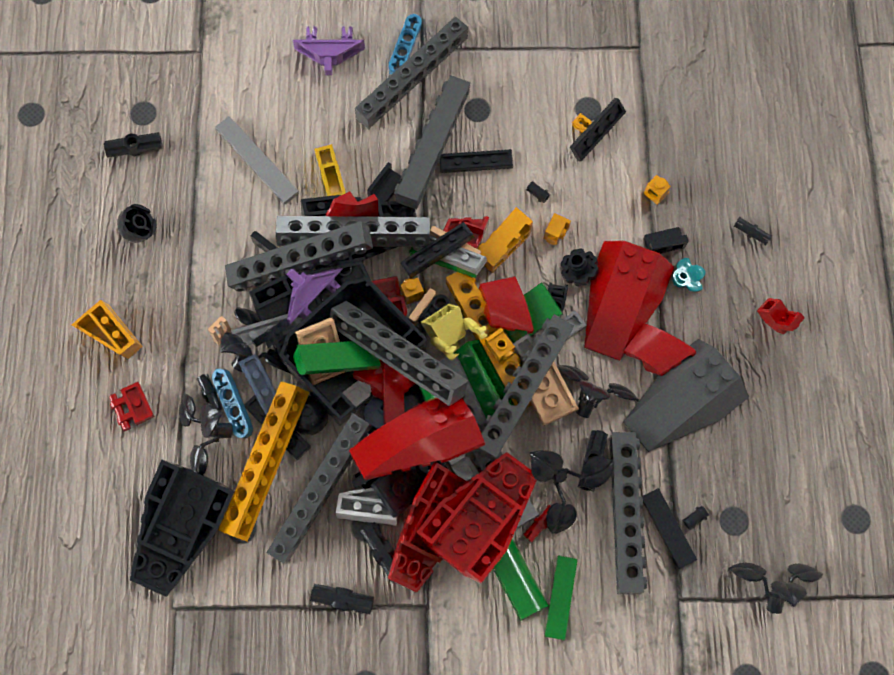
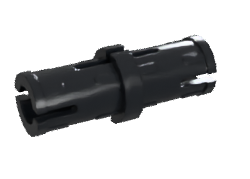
(752, 231)
(208, 391)

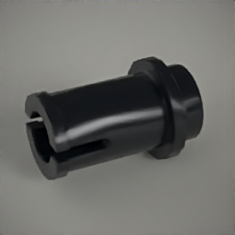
(541, 194)
(696, 517)

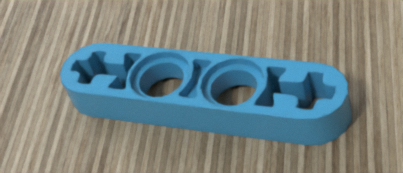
(405, 45)
(229, 405)

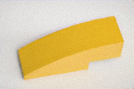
(329, 170)

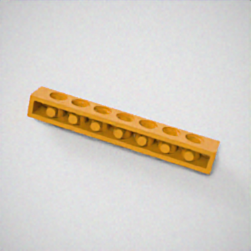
(455, 283)
(264, 461)

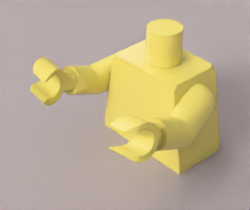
(448, 327)

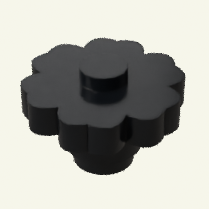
(579, 267)

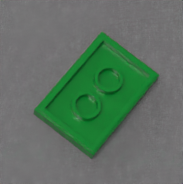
(540, 306)

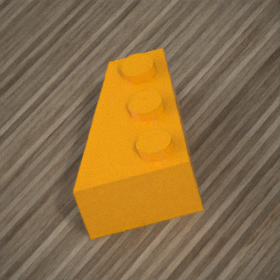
(506, 239)
(108, 329)

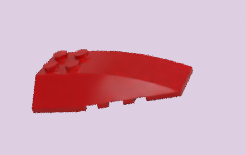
(623, 295)
(418, 437)
(480, 518)
(412, 557)

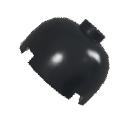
(136, 223)
(312, 418)

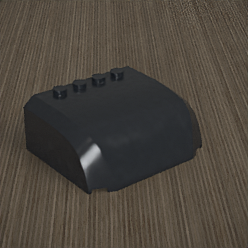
(370, 300)

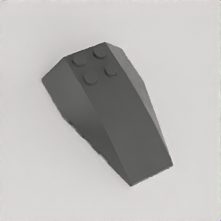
(687, 398)

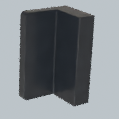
(385, 183)
(666, 240)

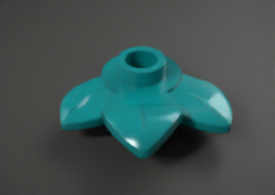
(690, 273)

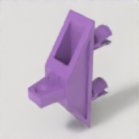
(329, 52)
(306, 290)

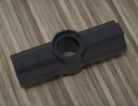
(123, 145)
(595, 448)
(380, 547)
(342, 599)

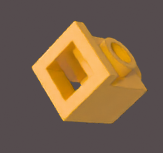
(660, 187)
(556, 229)
(411, 290)
(500, 352)

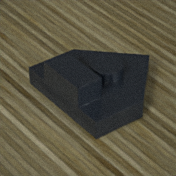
(272, 335)

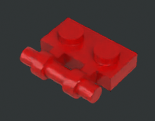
(137, 404)

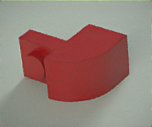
(778, 317)

